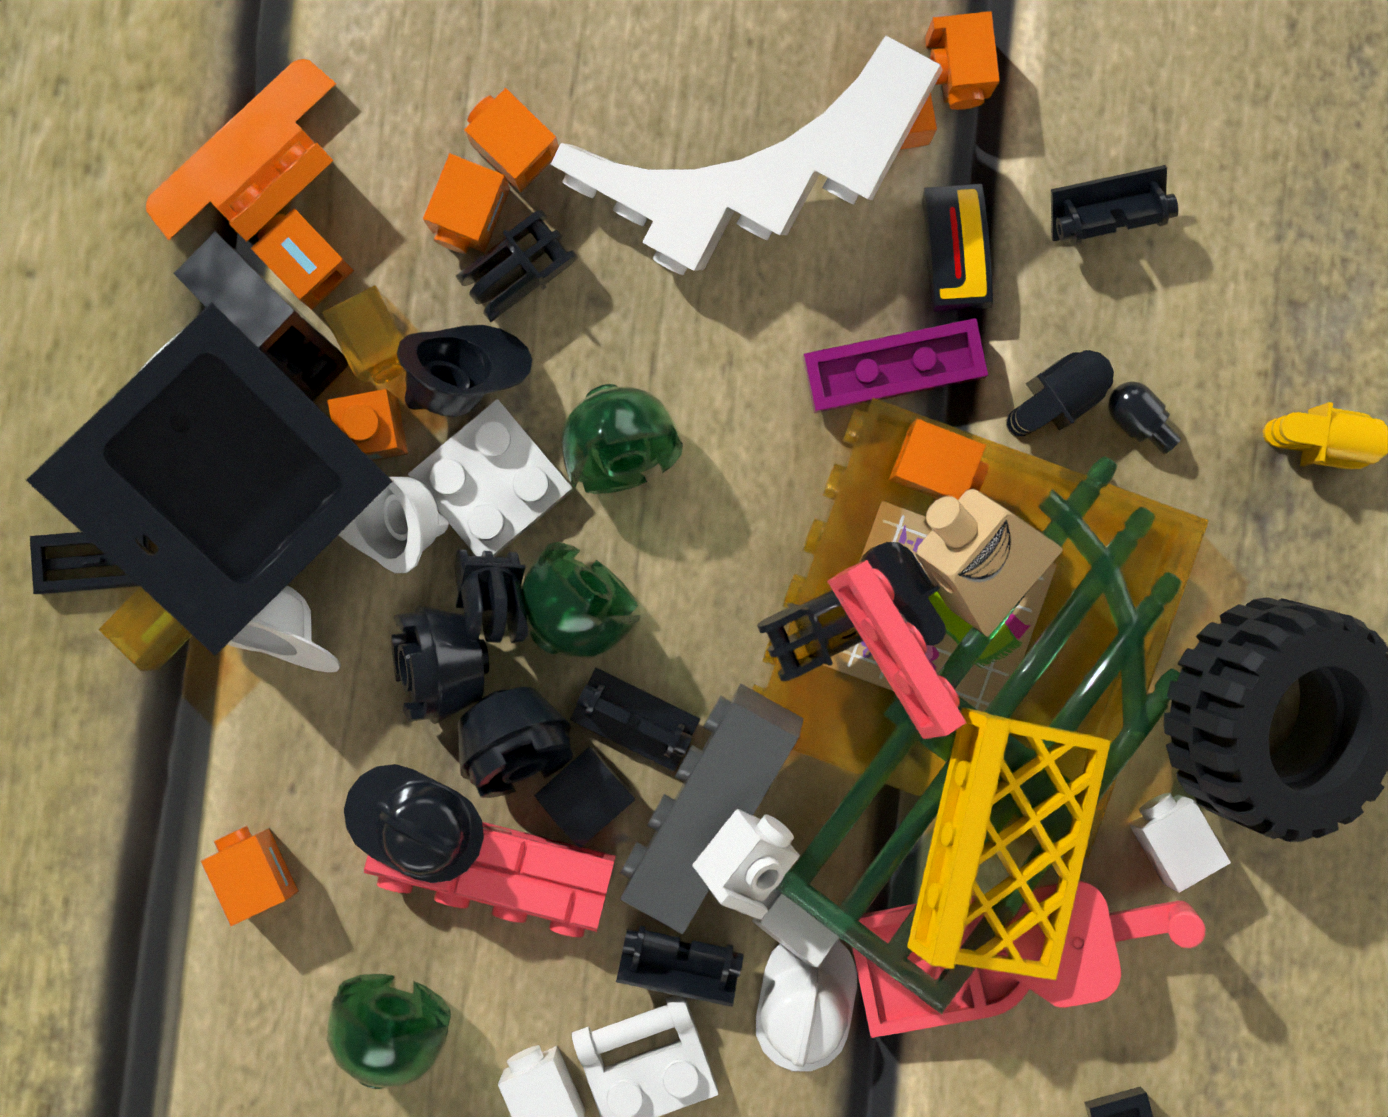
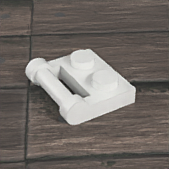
(653, 1080)

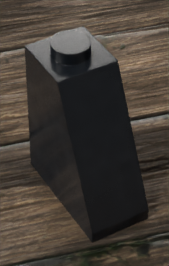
(263, 314)

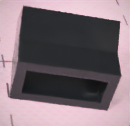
(585, 796)

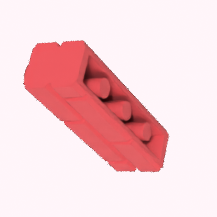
(522, 878)

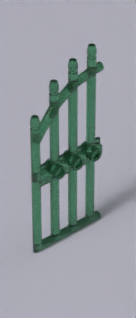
(1139, 717)

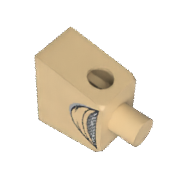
(982, 557)

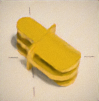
(1330, 437)

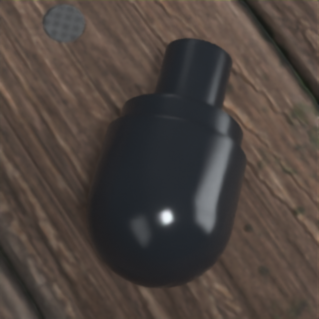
(1142, 415)

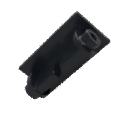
(1111, 203)
(635, 719)
(680, 967)

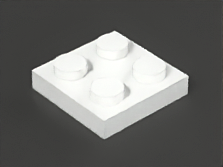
(491, 481)

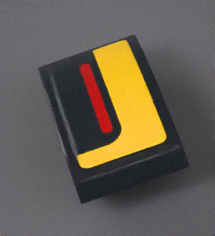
(958, 247)

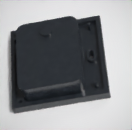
(219, 471)

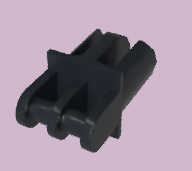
(515, 266)
(1063, 392)
(910, 588)
(490, 595)
(821, 628)

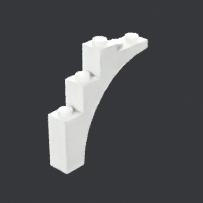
(847, 143)

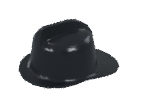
(459, 365)
(413, 823)

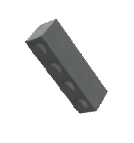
(730, 773)

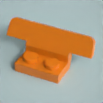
(252, 161)

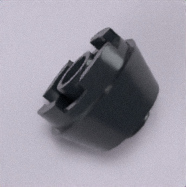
(437, 663)
(511, 739)

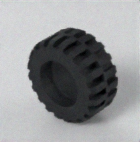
(1227, 706)

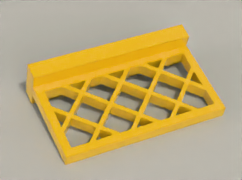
(959, 846)

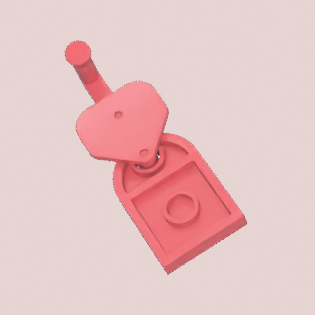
(1085, 975)

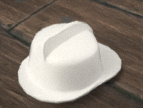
(397, 525)
(286, 633)
(806, 1009)

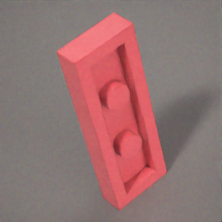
(897, 650)

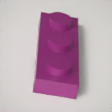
(895, 365)

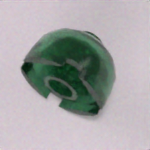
(617, 437)
(576, 606)
(384, 1032)

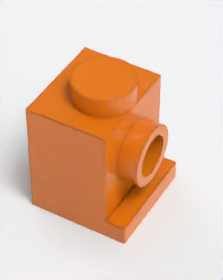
(966, 57)

